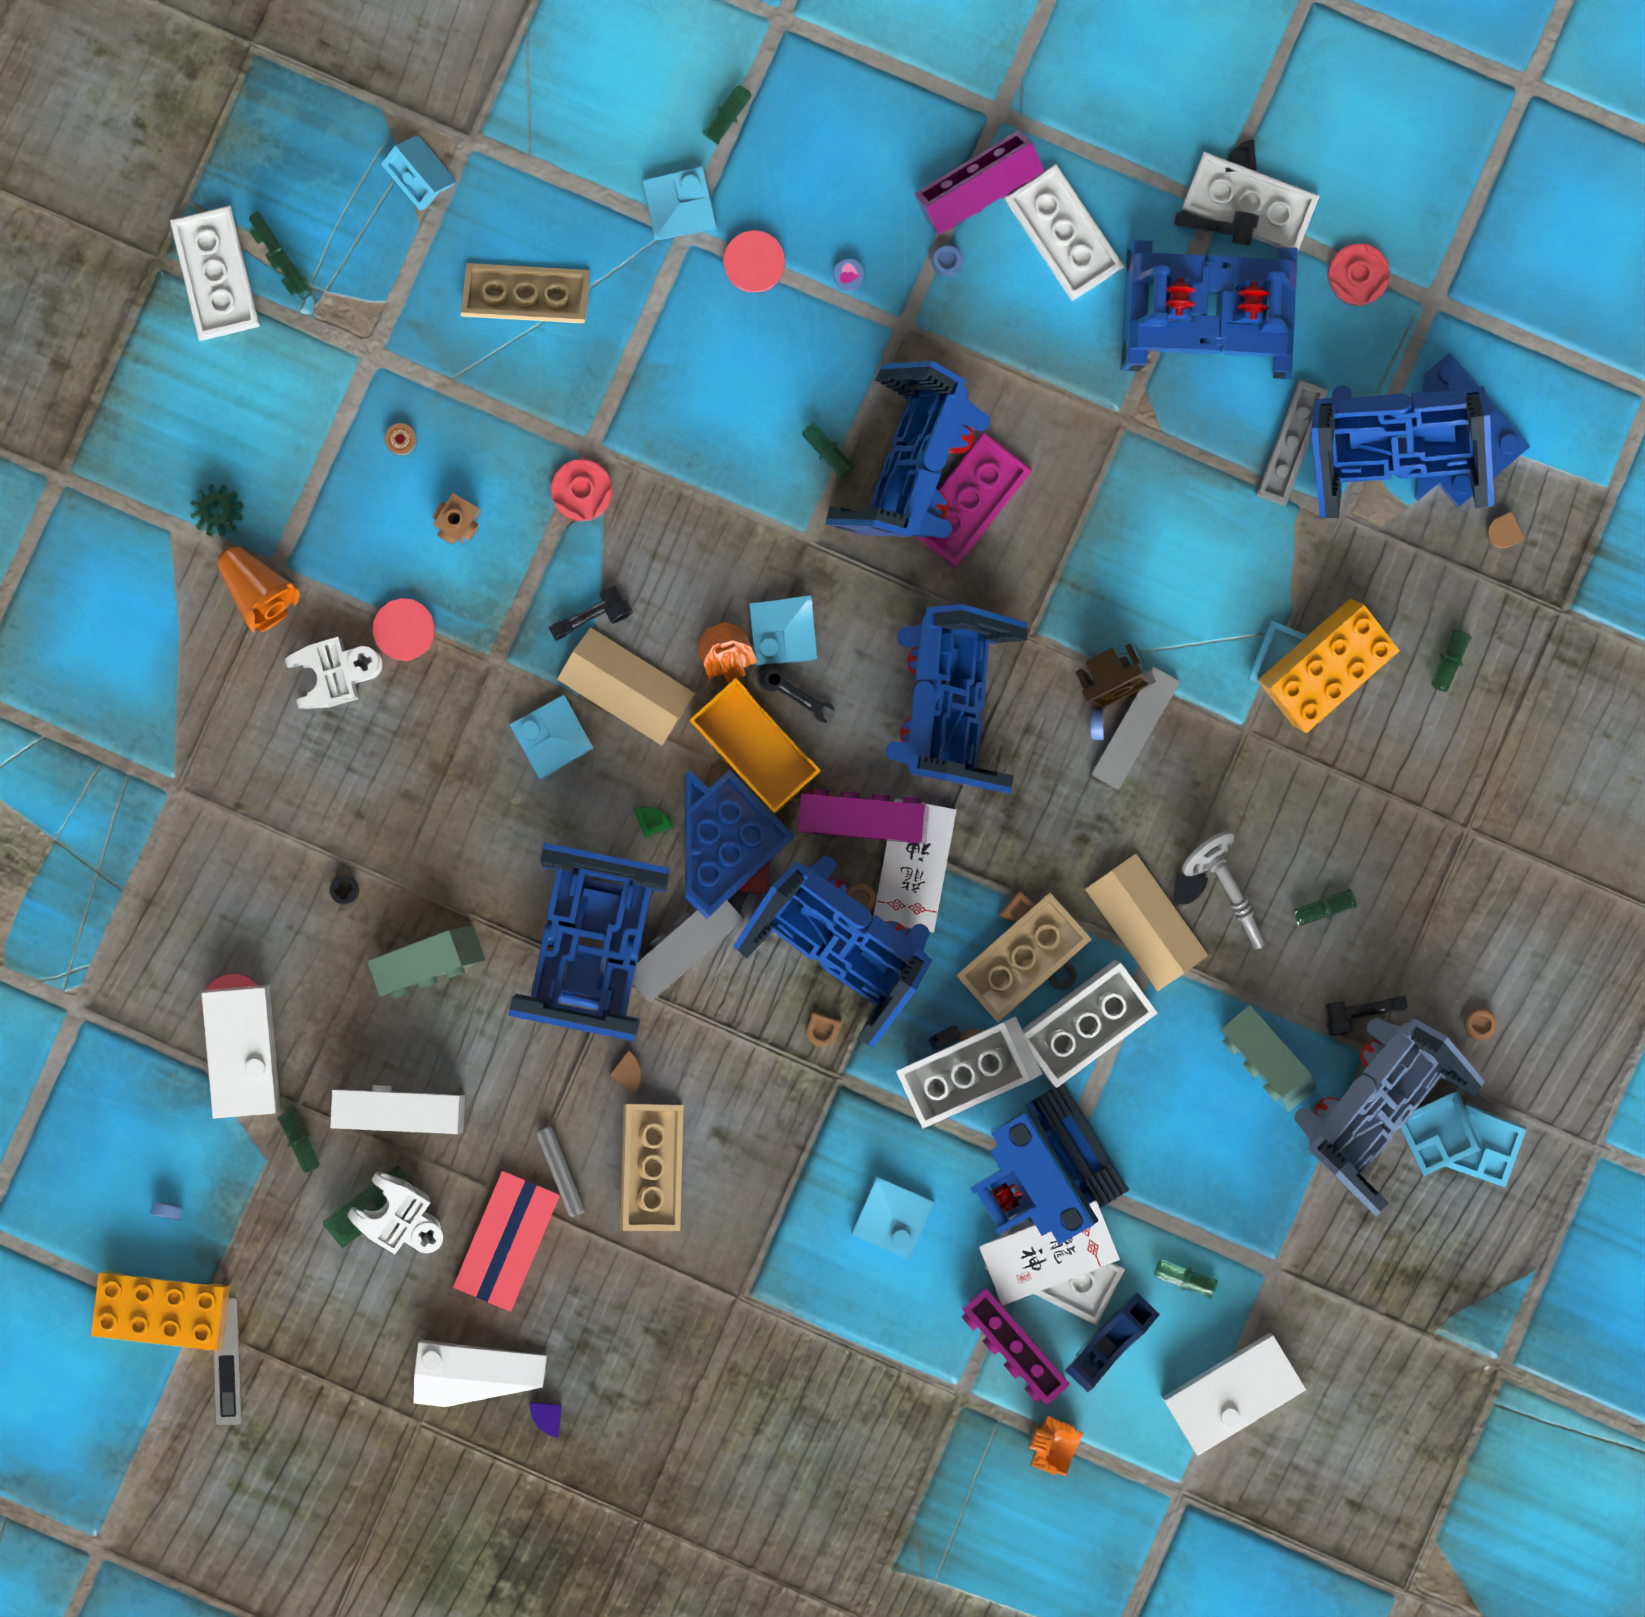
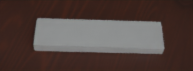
(1290, 444)
(1135, 729)

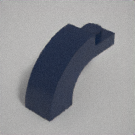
(1111, 1341)

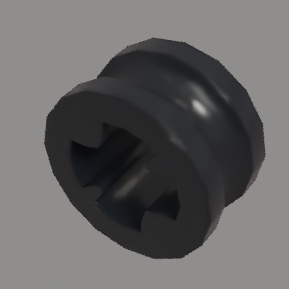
(336, 884)
(1069, 982)

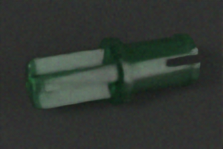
(727, 114)
(828, 450)
(1450, 660)
(1325, 907)
(299, 1141)
(1185, 1278)

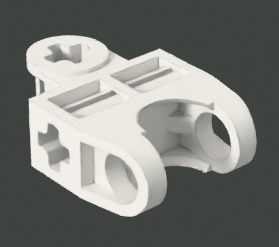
(335, 671)
(399, 1218)

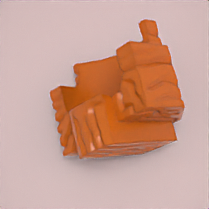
(725, 651)
(1054, 1445)

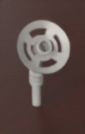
(1215, 862)

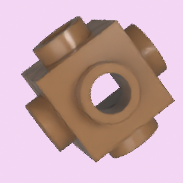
(456, 508)

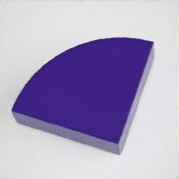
(547, 1417)

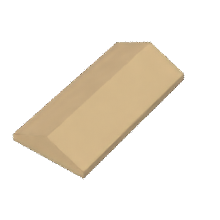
(525, 293)
(626, 686)
(1146, 922)
(1023, 957)
(651, 1167)

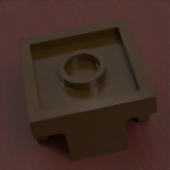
(1114, 677)

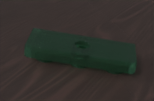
(278, 257)
(340, 1225)

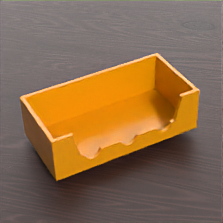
(1328, 665)
(755, 746)
(160, 1311)

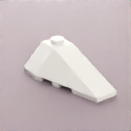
(464, 1373)

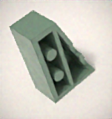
(425, 961)
(1268, 1058)

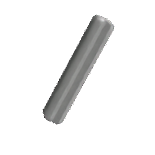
(560, 1171)

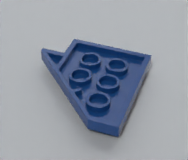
(1505, 440)
(725, 839)

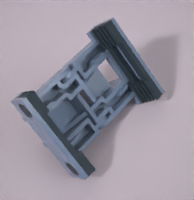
(1396, 1079)

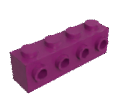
(979, 182)
(863, 817)
(1019, 1350)

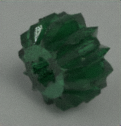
(211, 501)

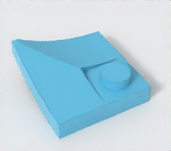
(679, 204)
(783, 631)
(1275, 645)
(551, 737)
(1440, 1133)
(1499, 1144)
(893, 1218)

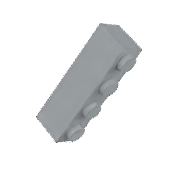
(682, 949)

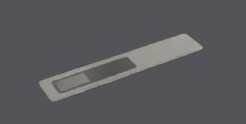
(227, 1372)

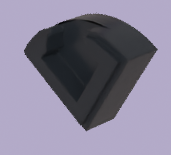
(1244, 156)
(1188, 889)
(944, 1037)

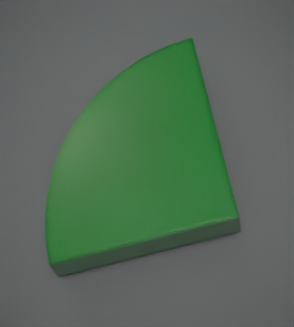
(652, 820)

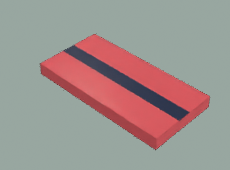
(506, 1241)

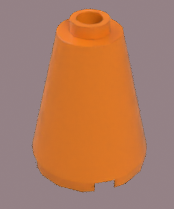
(256, 588)

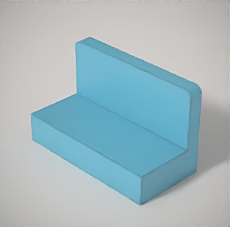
(417, 171)

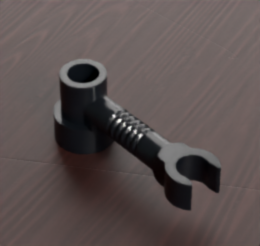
(1240, 229)
(611, 604)
(788, 689)
(1341, 1016)

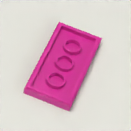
(976, 495)

